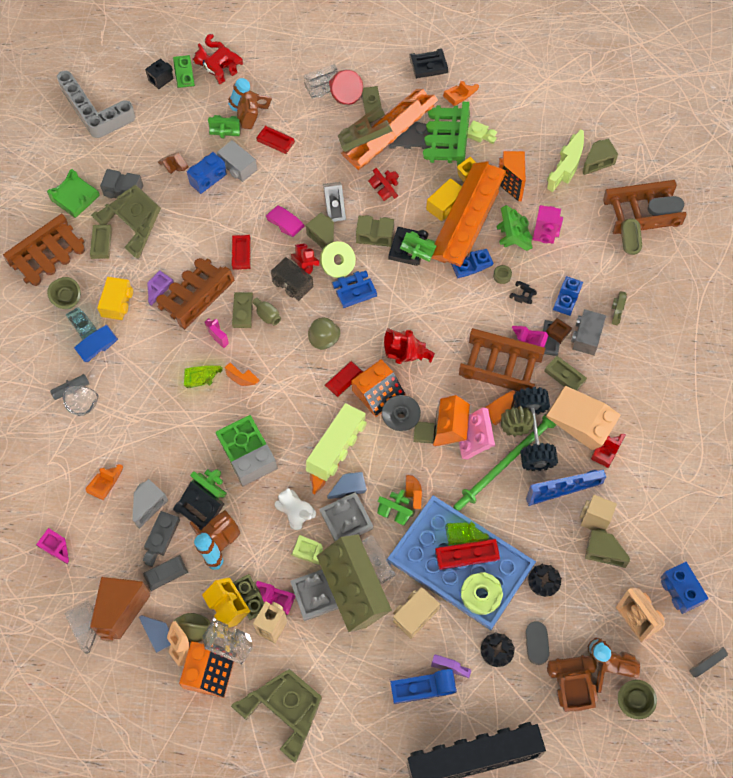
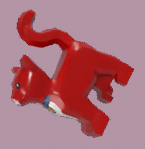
(218, 60)

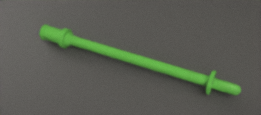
(469, 495)

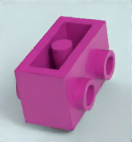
(547, 224)

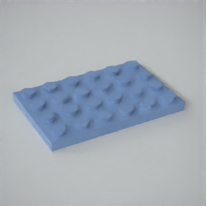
(418, 559)

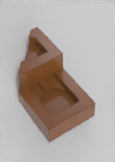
(174, 163)

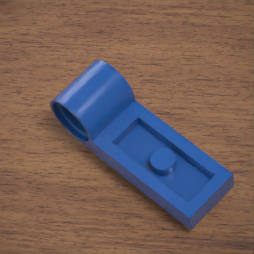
(423, 687)

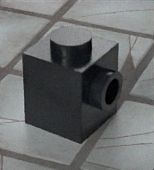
(159, 73)

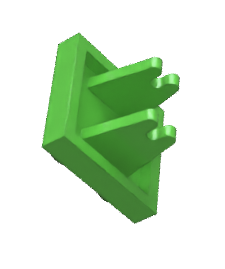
(515, 228)

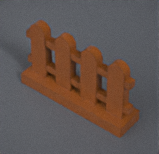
(37, 242)
(201, 298)

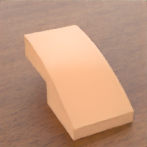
(179, 644)

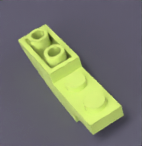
(568, 163)

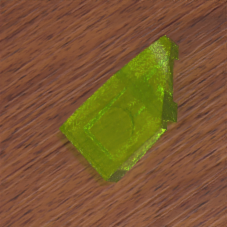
(200, 375)
(463, 533)

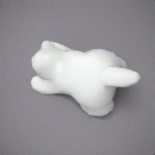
(296, 510)

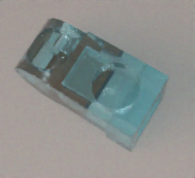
(81, 323)

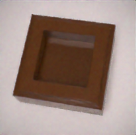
(558, 330)

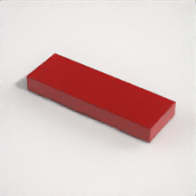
(467, 554)

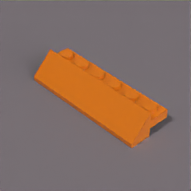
(400, 119)
(468, 213)

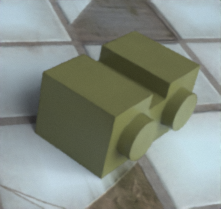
(374, 231)

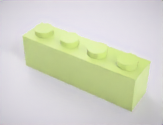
(335, 442)

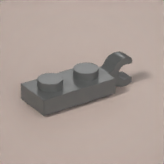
(160, 537)

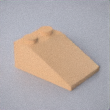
(583, 417)
(640, 614)

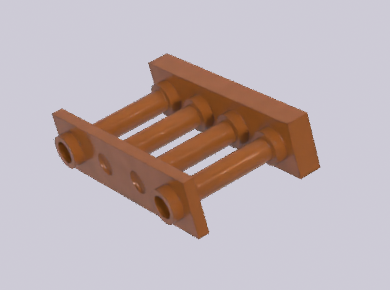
(643, 192)
(506, 345)

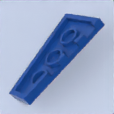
(556, 488)

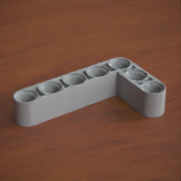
(96, 122)

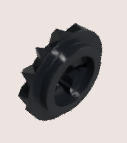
(549, 588)
(501, 659)

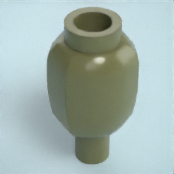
(267, 312)

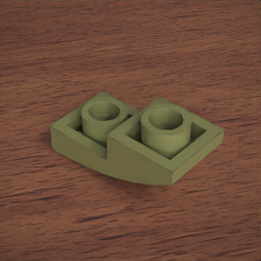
(250, 595)

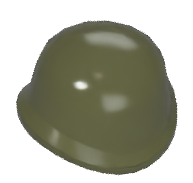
(64, 293)
(323, 333)
(193, 626)
(637, 699)

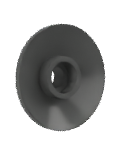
(401, 405)

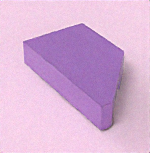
(157, 286)
(445, 663)

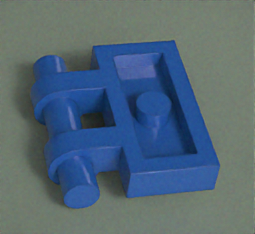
(357, 292)

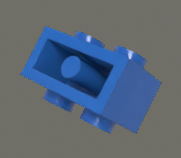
(206, 172)
(683, 588)

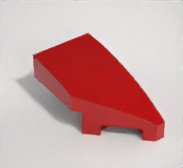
(605, 454)

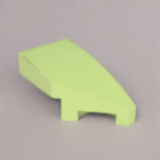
(307, 549)

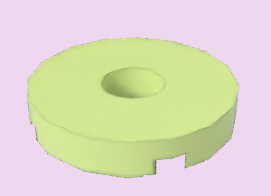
(347, 259)
(478, 605)

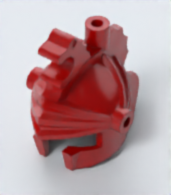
(405, 347)

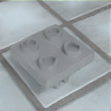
(346, 517)
(313, 595)

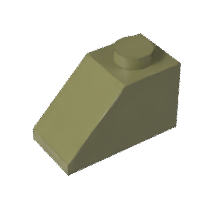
(600, 156)
(321, 230)
(606, 549)

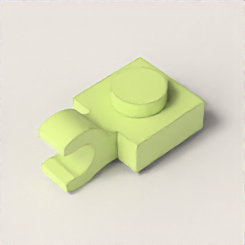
(480, 131)

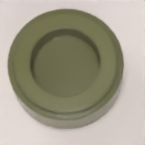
(502, 274)

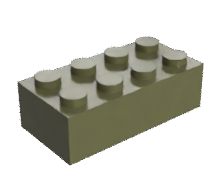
(353, 583)

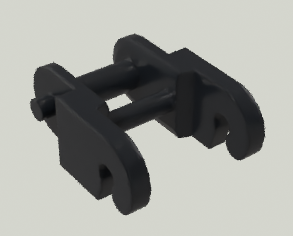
(521, 298)

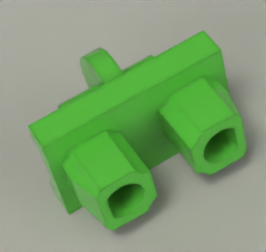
(183, 71)
(224, 126)
(418, 247)
(209, 483)
(403, 512)

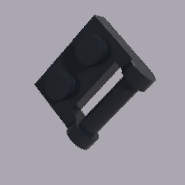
(429, 63)
(400, 255)
(202, 501)

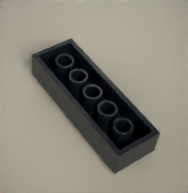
(478, 755)

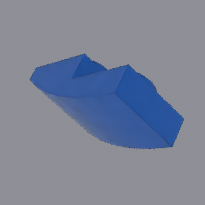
(473, 263)
(568, 295)
(96, 342)

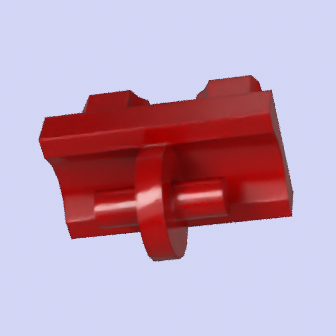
(378, 179)
(304, 258)

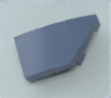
(347, 485)
(156, 631)

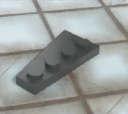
(415, 137)

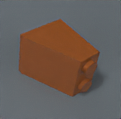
(117, 606)

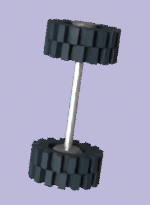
(536, 456)

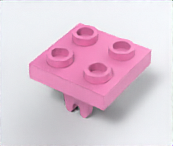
(478, 435)

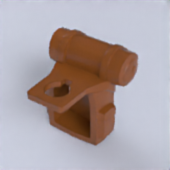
(575, 682)

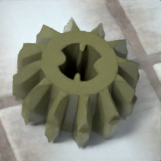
(517, 421)

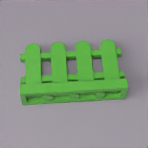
(452, 127)

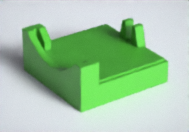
(73, 194)
(240, 438)

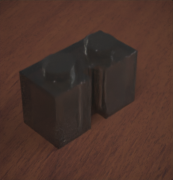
(292, 278)

